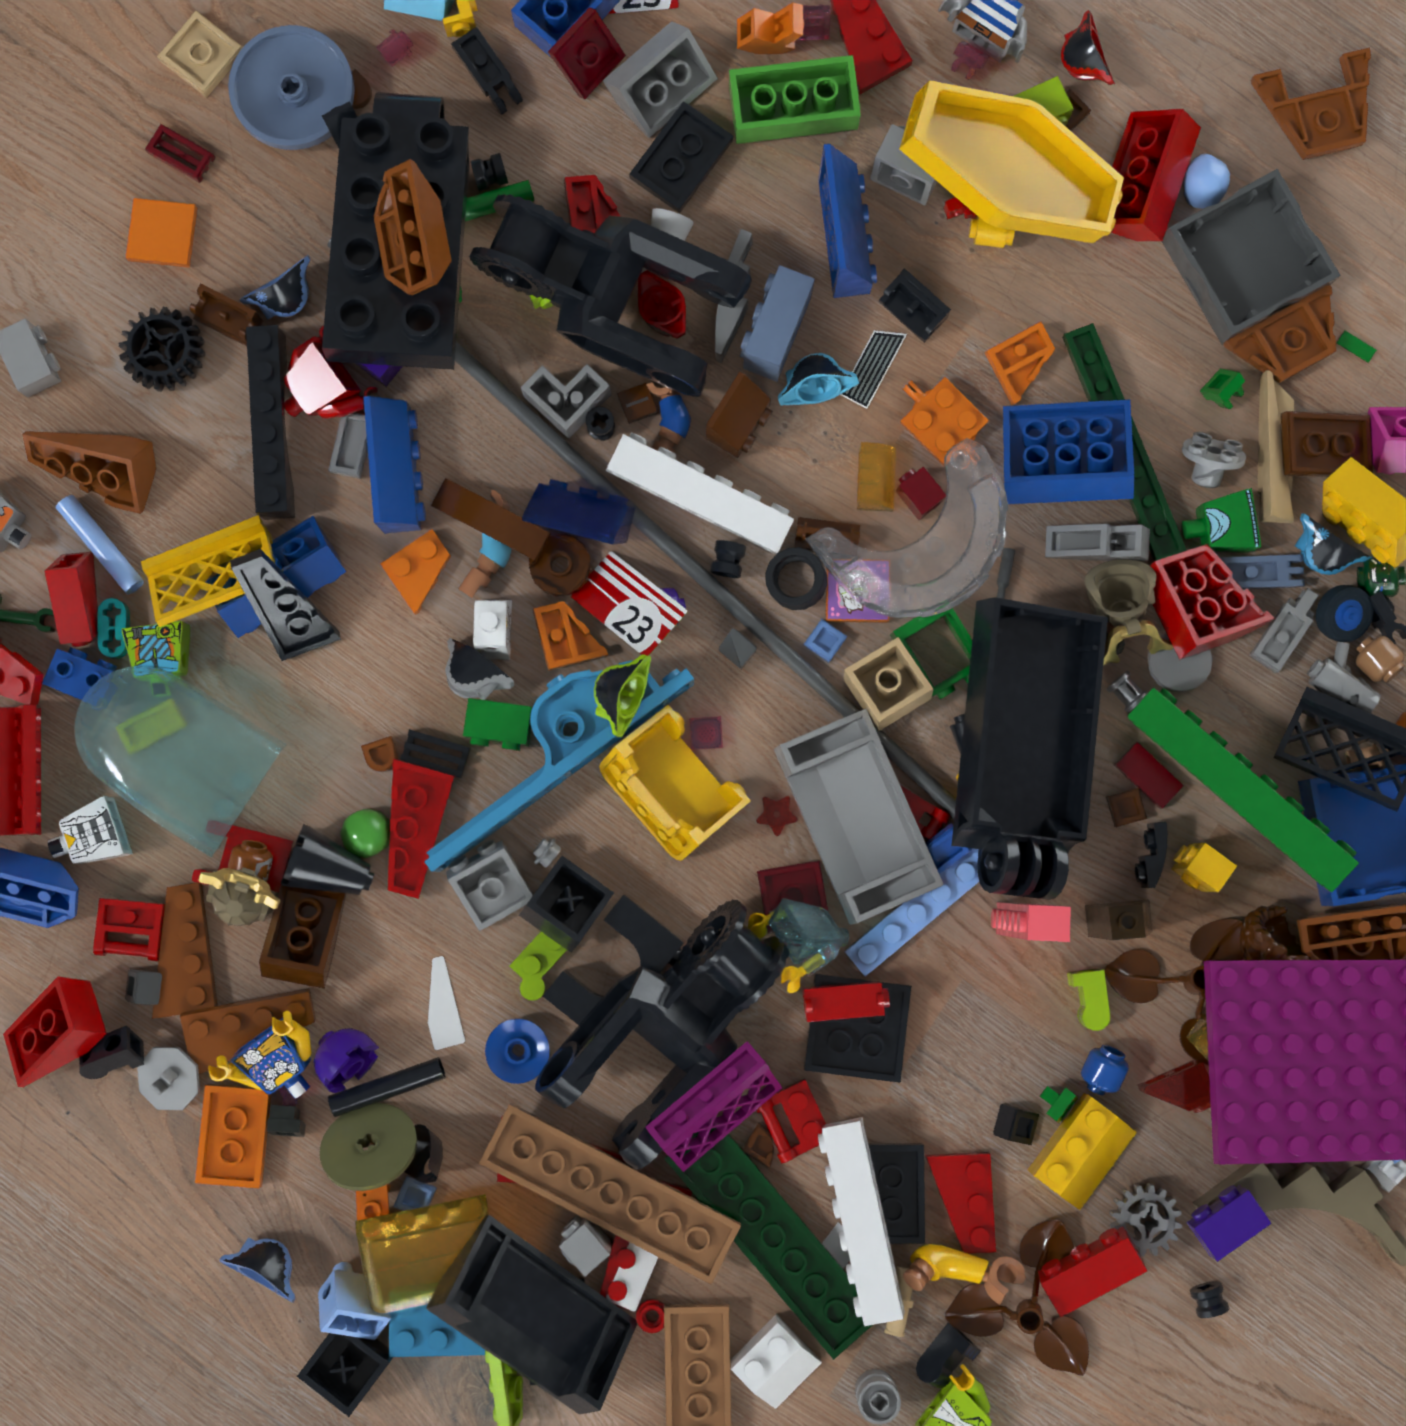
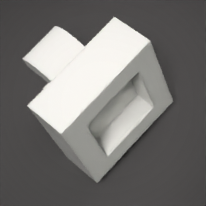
(1387, 1172)

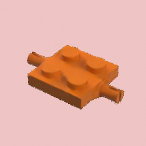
(941, 417)

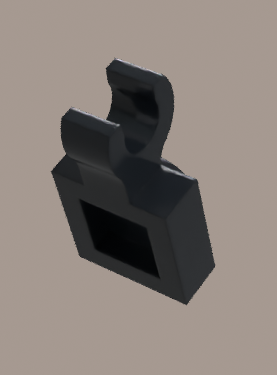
(1384, 617)

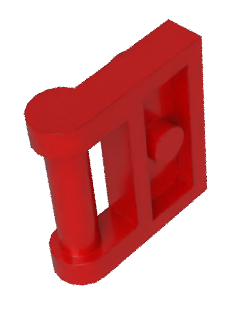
(131, 918)
(803, 1116)

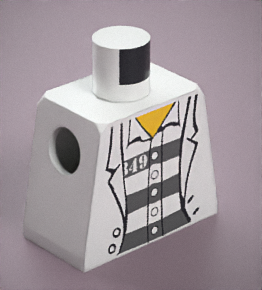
(493, 628)
(92, 833)

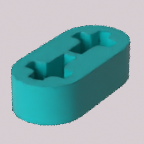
(106, 627)

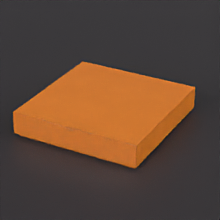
(161, 232)

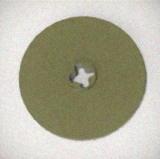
(383, 1162)

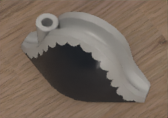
(472, 673)

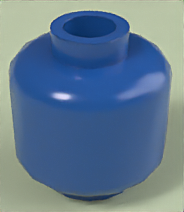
(1105, 1070)

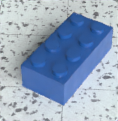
(549, 20)

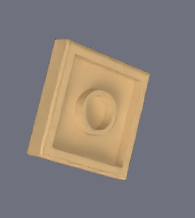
(200, 54)

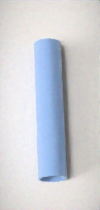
(99, 544)

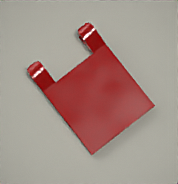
(277, 846)

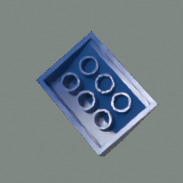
(845, 224)
(1068, 452)

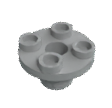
(1212, 458)

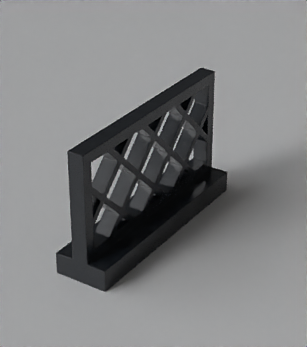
(1354, 722)

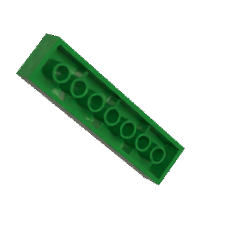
(1242, 790)

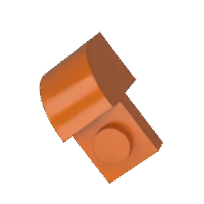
(769, 32)

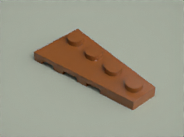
(230, 1026)

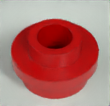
(646, 1324)

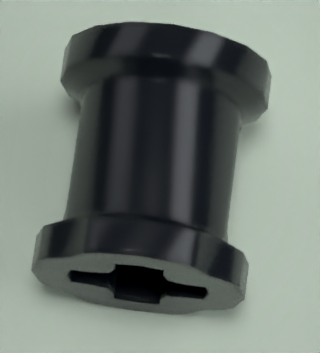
(605, 416)

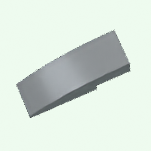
(1097, 542)

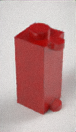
(845, 1001)

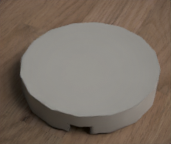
(1179, 674)

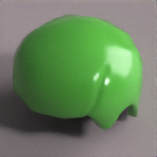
(366, 833)

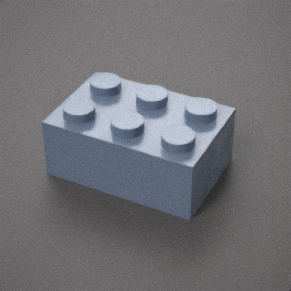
(776, 322)

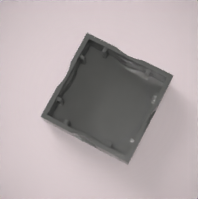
(1249, 256)

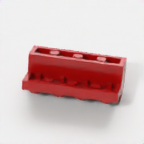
(20, 770)

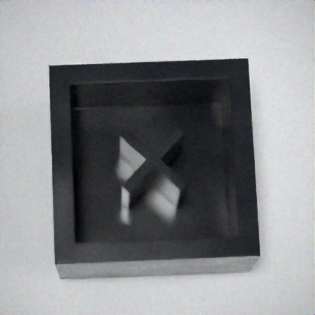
(566, 904)
(345, 1369)

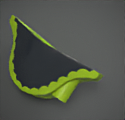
(620, 692)

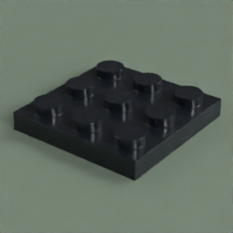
(862, 1045)

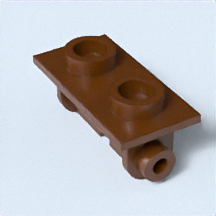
(809, 526)

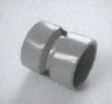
(877, 1396)

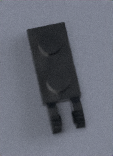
(485, 68)

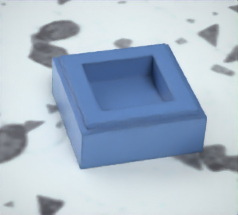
(825, 640)
(414, 1194)

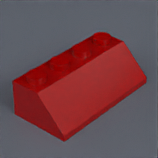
(1153, 165)

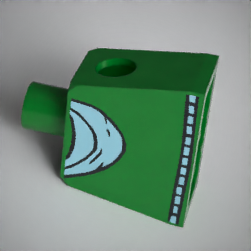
(1226, 524)

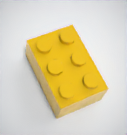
(1367, 511)

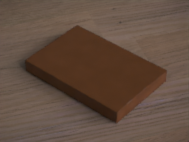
(1321, 442)

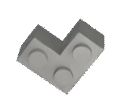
(569, 404)

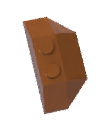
(411, 230)
(1355, 934)

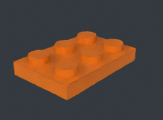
(233, 1136)

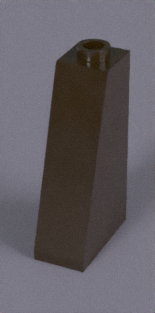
(1119, 920)

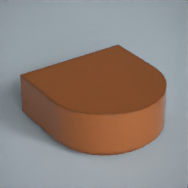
(380, 754)

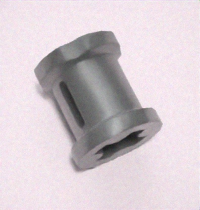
(1127, 691)

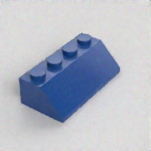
(393, 465)
(303, 557)

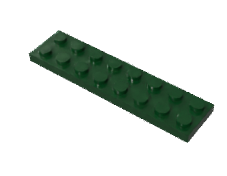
(777, 1243)

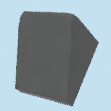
(143, 987)

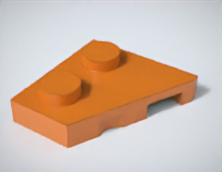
(1020, 360)
(564, 637)

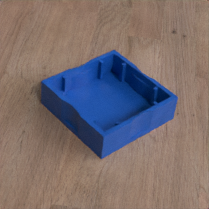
(1368, 828)

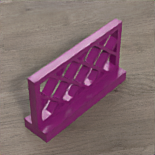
(700, 1105)

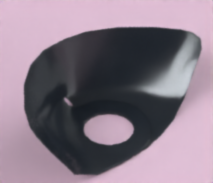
(427, 1147)

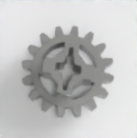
(1147, 1205)

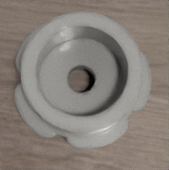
(546, 852)

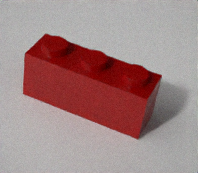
(1091, 1270)

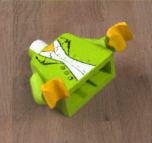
(958, 1404)

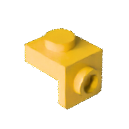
(461, 23)

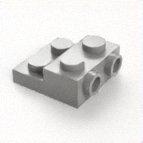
(489, 884)

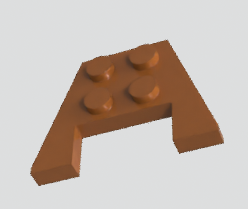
(1325, 119)

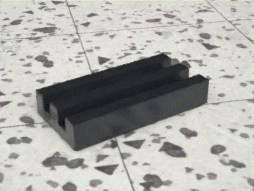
(409, 745)

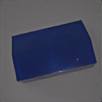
(580, 512)

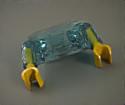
(808, 935)

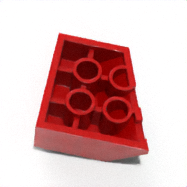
(1202, 602)

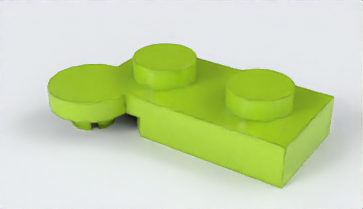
(535, 963)

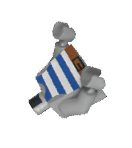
(990, 25)

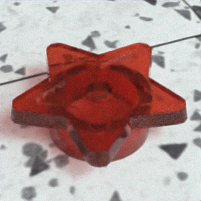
(772, 806)

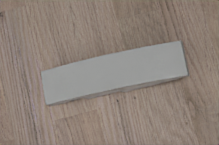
(729, 319)

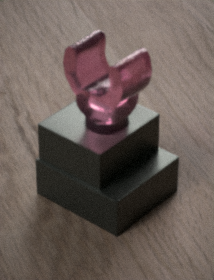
(285, 1119)

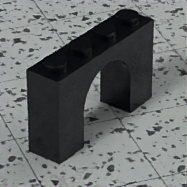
(652, 941)

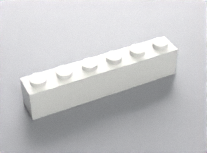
(699, 493)
(863, 1222)

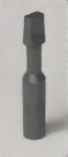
(1005, 571)

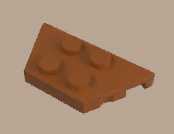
(1289, 338)

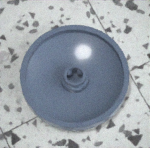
(286, 85)

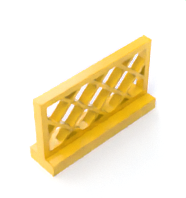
(202, 556)

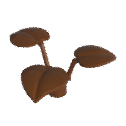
(1137, 971)
(1060, 1344)

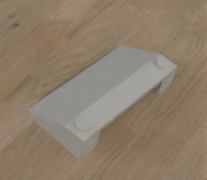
(858, 816)

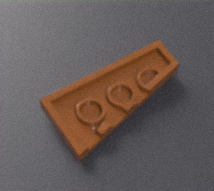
(185, 954)

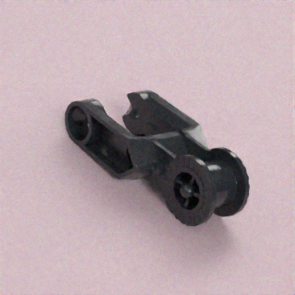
(595, 276)
(677, 1013)

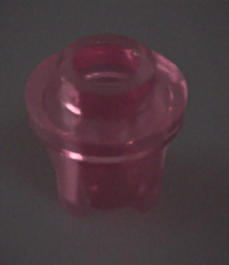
(395, 47)

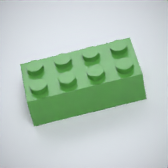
(794, 99)

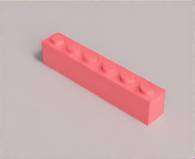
(1032, 921)

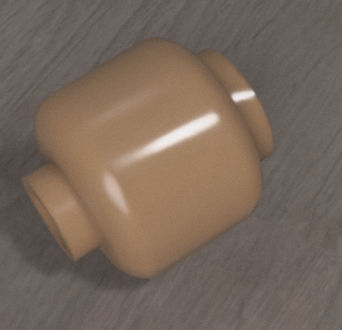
(1380, 659)

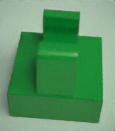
(1223, 386)
(1059, 1104)

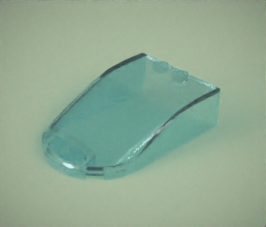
(173, 751)

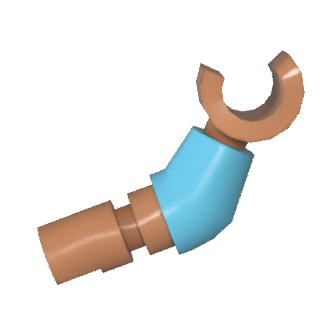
(492, 557)

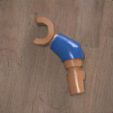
(674, 415)

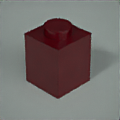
(920, 492)

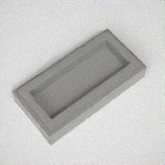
(350, 447)

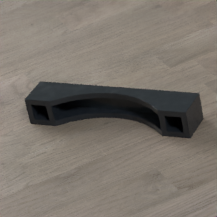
(267, 409)

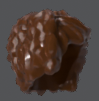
(1267, 936)

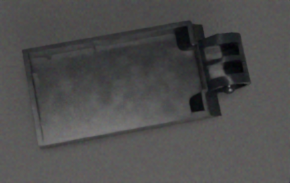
(364, 312)
(1028, 743)

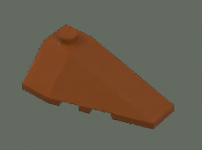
(109, 465)

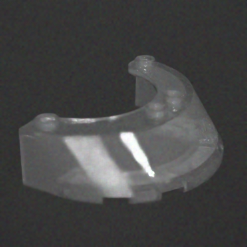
(942, 564)

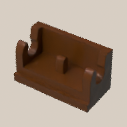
(224, 314)

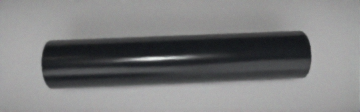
(386, 1087)

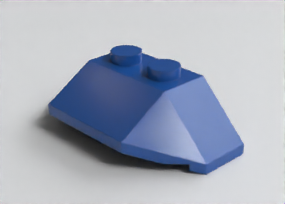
(36, 890)

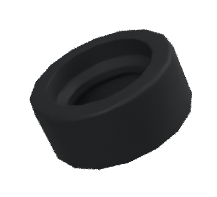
(786, 557)

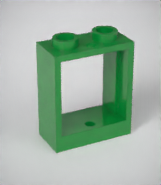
(961, 635)

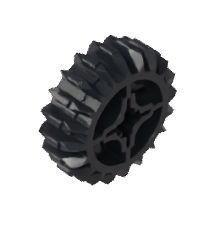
(150, 355)

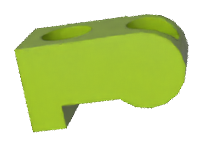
(1093, 998)

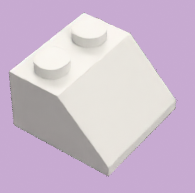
(774, 1362)

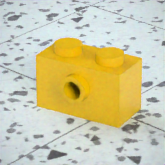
(1202, 867)

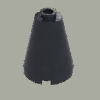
(325, 865)

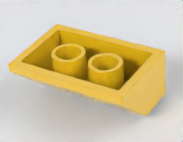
(1082, 1151)

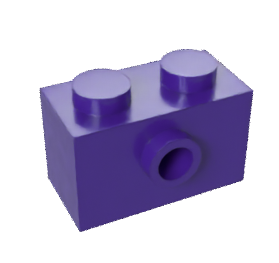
(1228, 1221)

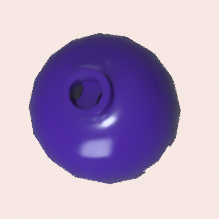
(343, 1056)

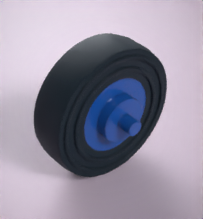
(1344, 613)

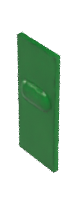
(1356, 346)

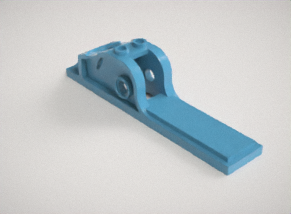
(564, 702)

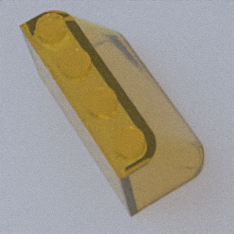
(412, 1250)

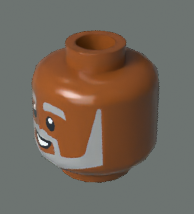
(252, 856)

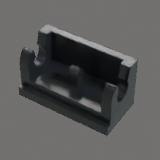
(914, 305)

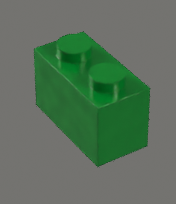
(497, 723)

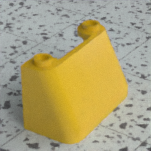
(670, 785)

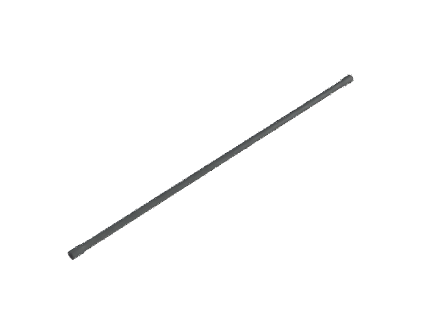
(698, 573)

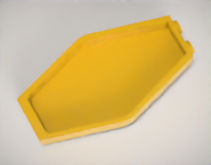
(1011, 162)

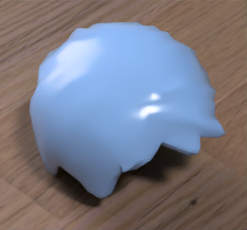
(1205, 181)

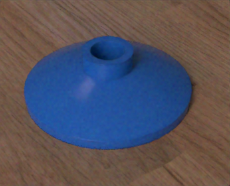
(500, 1051)

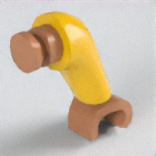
(939, 1261)

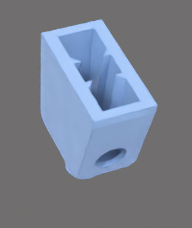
(346, 1307)

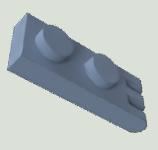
(1265, 571)

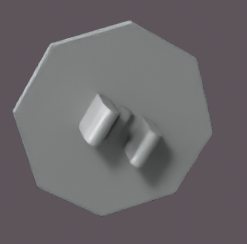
(168, 1078)

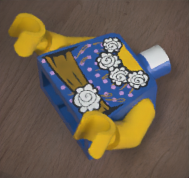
(270, 1059)

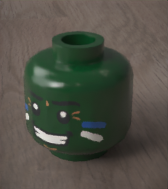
(1379, 576)

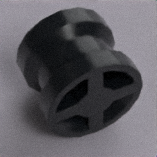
(1209, 1299)

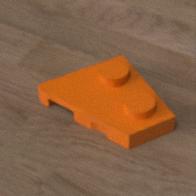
(417, 568)

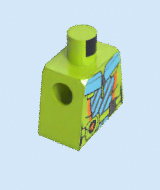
(159, 646)

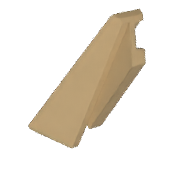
(1272, 483)

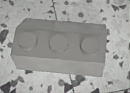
(660, 78)

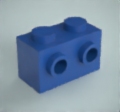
(73, 673)

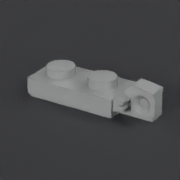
(1285, 631)

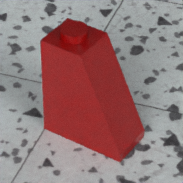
(74, 597)

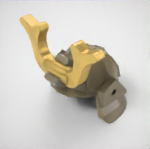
(1122, 593)
(239, 896)

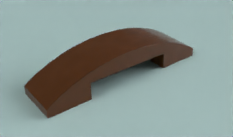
(490, 519)

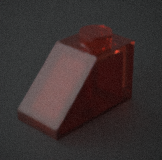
(1182, 1086)

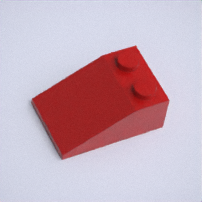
(54, 1030)

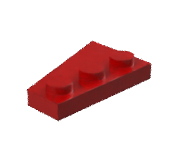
(968, 1197)

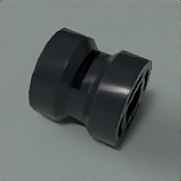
(489, 172)
(728, 559)

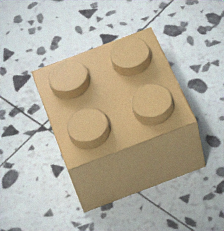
(888, 684)

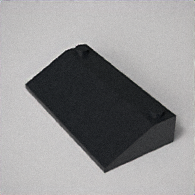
(534, 1316)

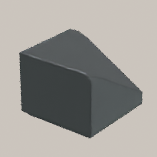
(737, 648)

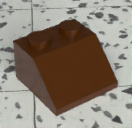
(738, 416)

